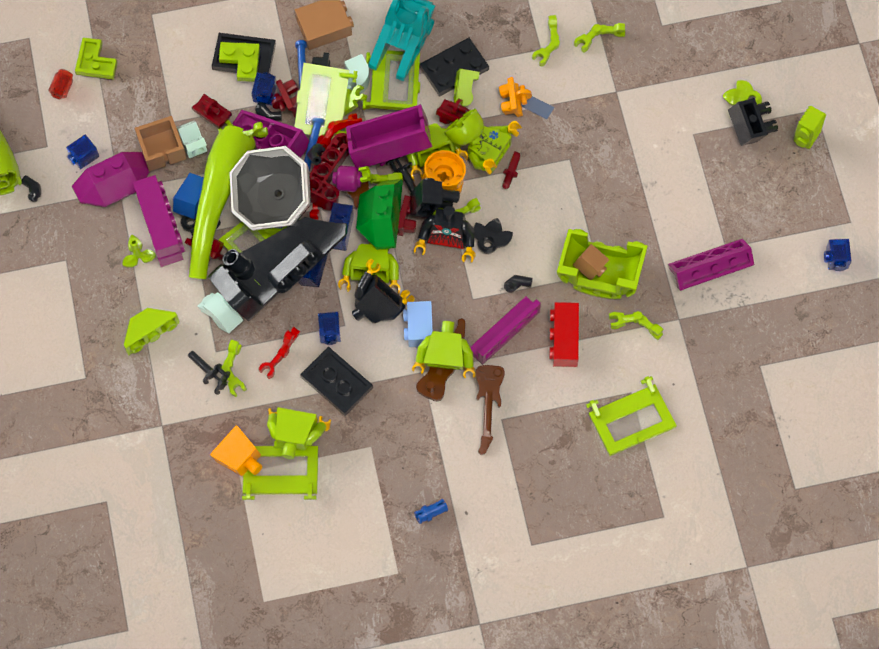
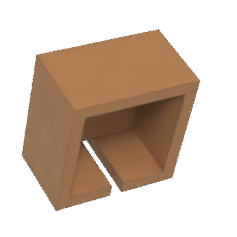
(160, 143)

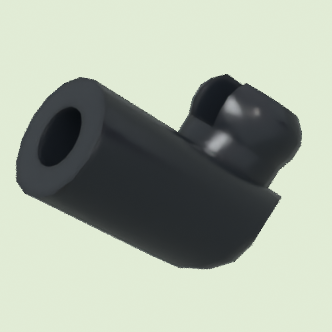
(262, 110)
(315, 153)
(34, 188)
(517, 281)

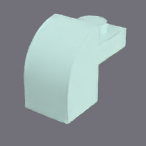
(358, 64)
(191, 139)
(220, 311)

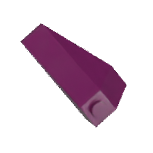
(278, 133)

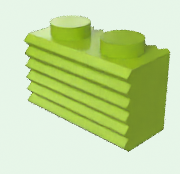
(809, 127)

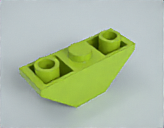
(148, 327)

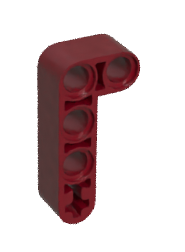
(327, 167)

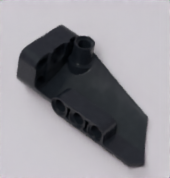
(274, 264)

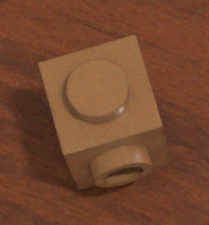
(591, 262)

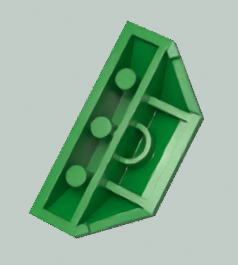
(380, 213)

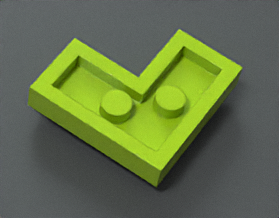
(244, 55)
(91, 64)

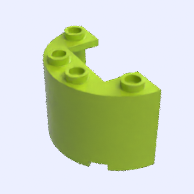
(621, 272)

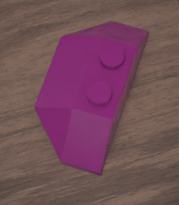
(111, 179)

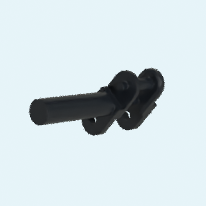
(404, 170)
(211, 372)

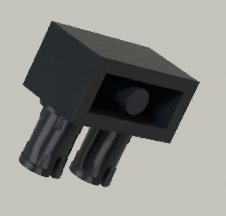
(748, 121)
(429, 197)

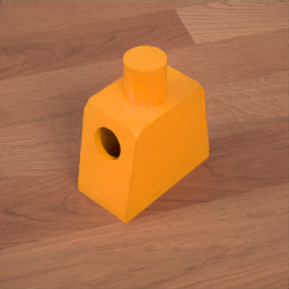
(237, 453)

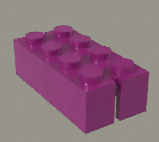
(389, 136)
(159, 220)

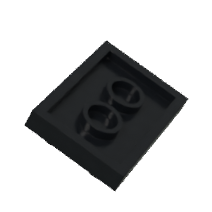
(266, 54)
(443, 67)
(336, 381)

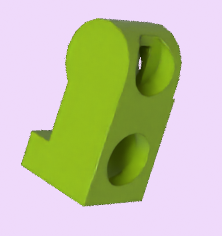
(464, 84)

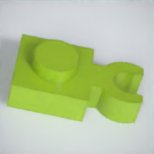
(352, 97)

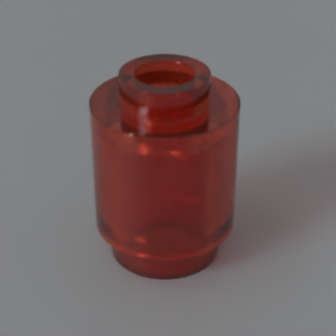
(61, 84)

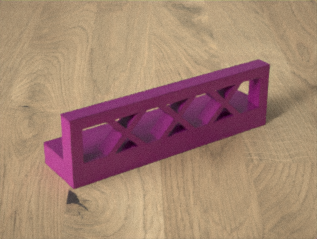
(712, 265)
(505, 329)

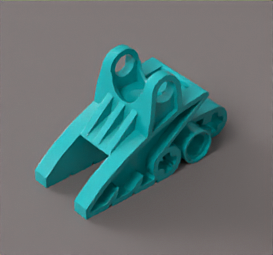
(405, 28)

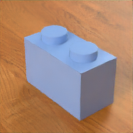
(419, 322)

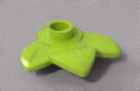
(743, 92)

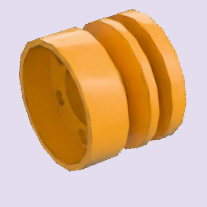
(446, 167)

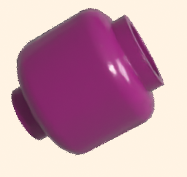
(347, 178)

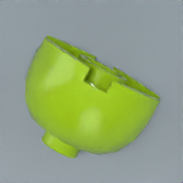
(466, 129)

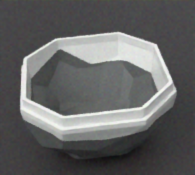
(259, 179)

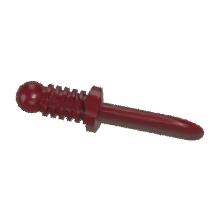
(511, 171)

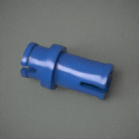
(426, 513)

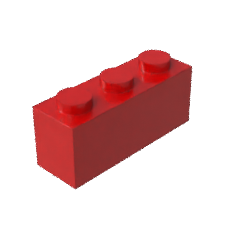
(565, 334)

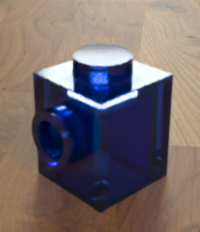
(264, 88)
(82, 152)
(838, 254)
(329, 328)

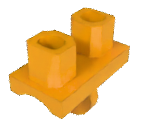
(516, 95)

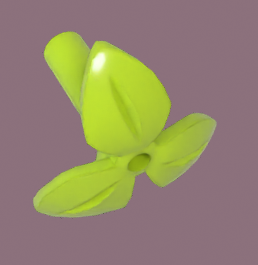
(135, 247)

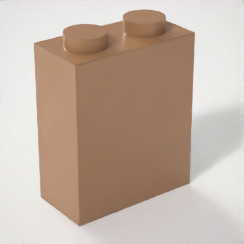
(324, 22)

